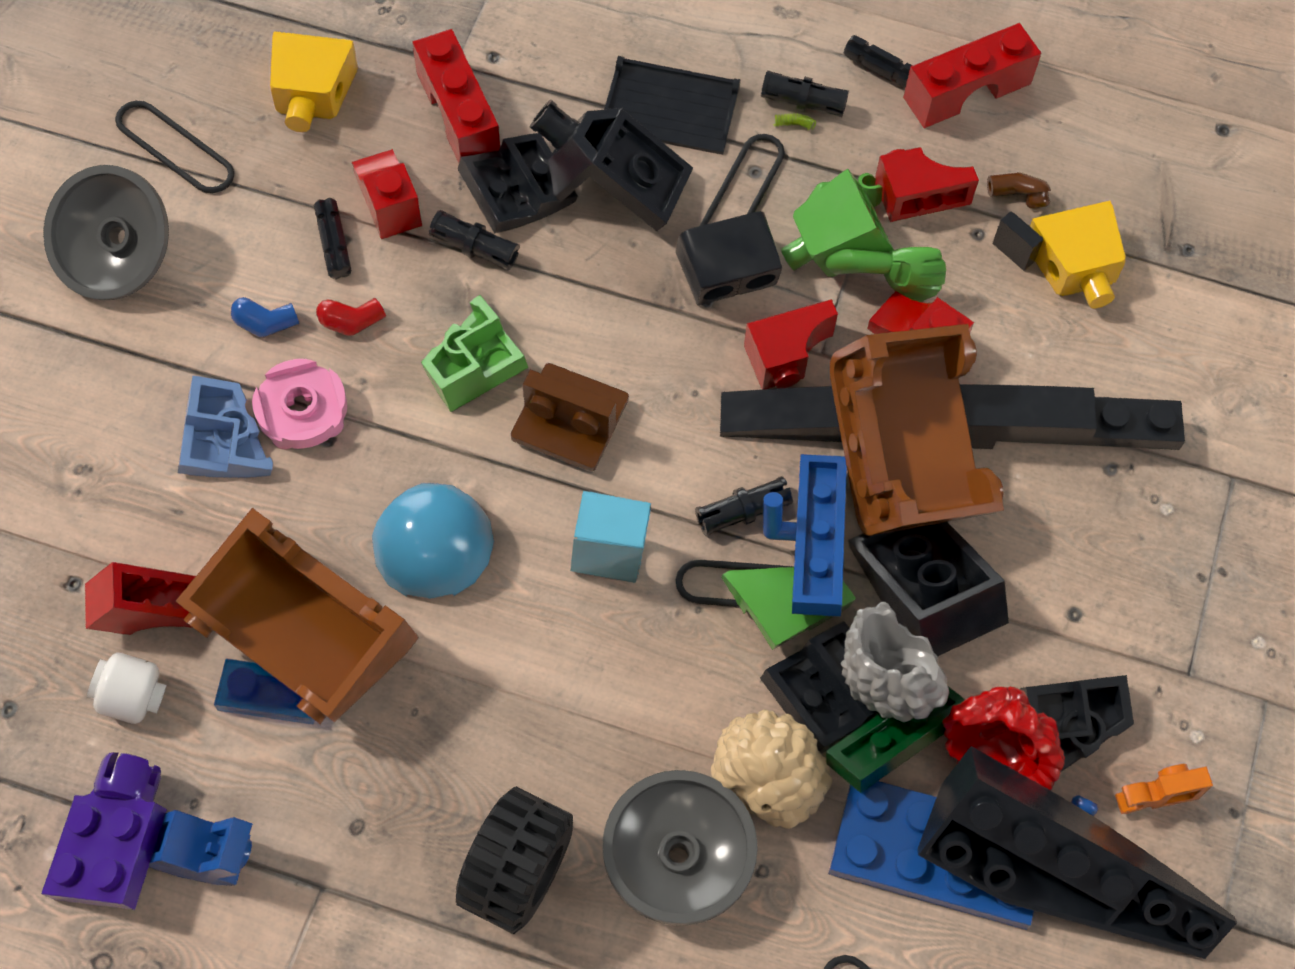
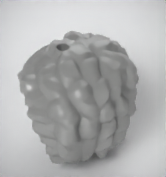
(892, 667)

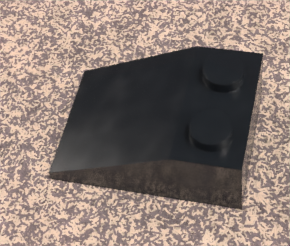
(934, 583)

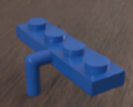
(816, 533)

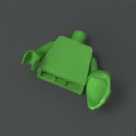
(848, 238)

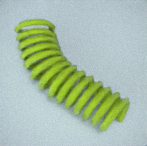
(807, 123)

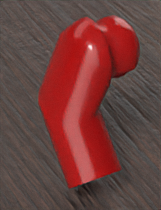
(348, 319)

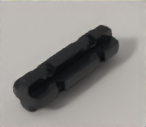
(877, 60)
(332, 238)

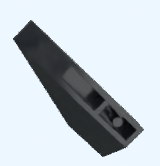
(1061, 860)

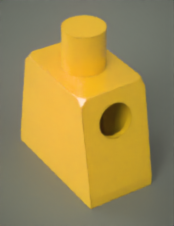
(310, 76)
(1081, 251)

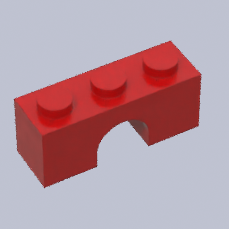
(943, 83)
(453, 85)

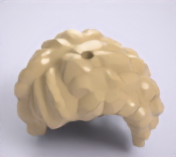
(772, 767)

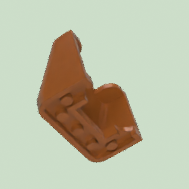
(910, 430)
(295, 618)

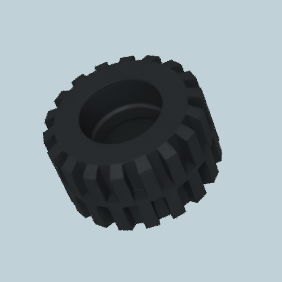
(514, 859)

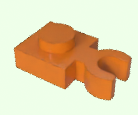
(1173, 786)

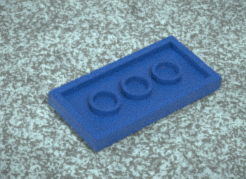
(880, 847)

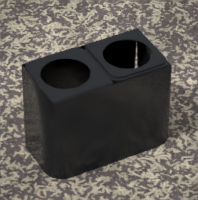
(729, 257)

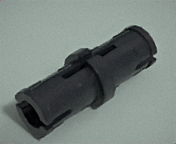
(804, 93)
(474, 239)
(740, 507)

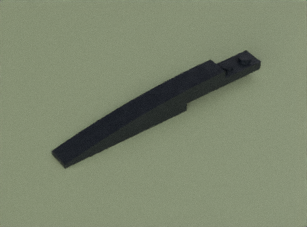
(991, 413)

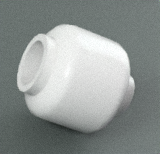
(126, 688)

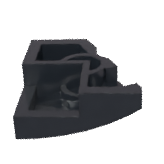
(1084, 712)

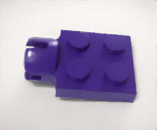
(109, 836)

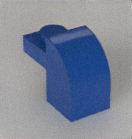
(202, 849)

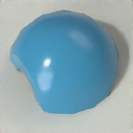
(432, 541)

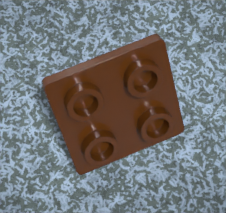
(568, 415)

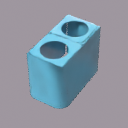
(610, 536)

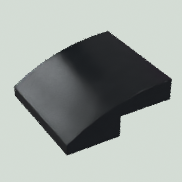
(513, 183)
(815, 691)

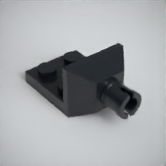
(617, 156)

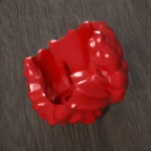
(1009, 731)

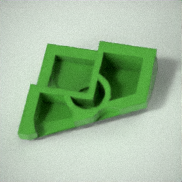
(473, 357)
(768, 599)

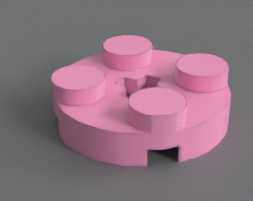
(300, 428)

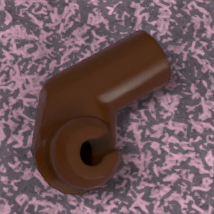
(1020, 183)

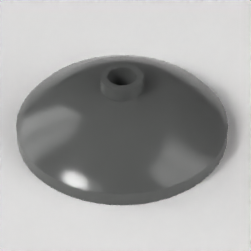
(85, 227)
(684, 813)

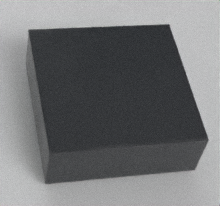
(1017, 240)

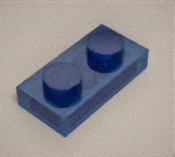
(255, 692)

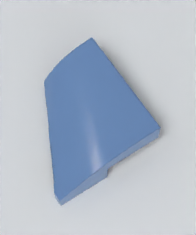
(220, 433)

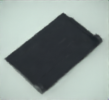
(676, 103)

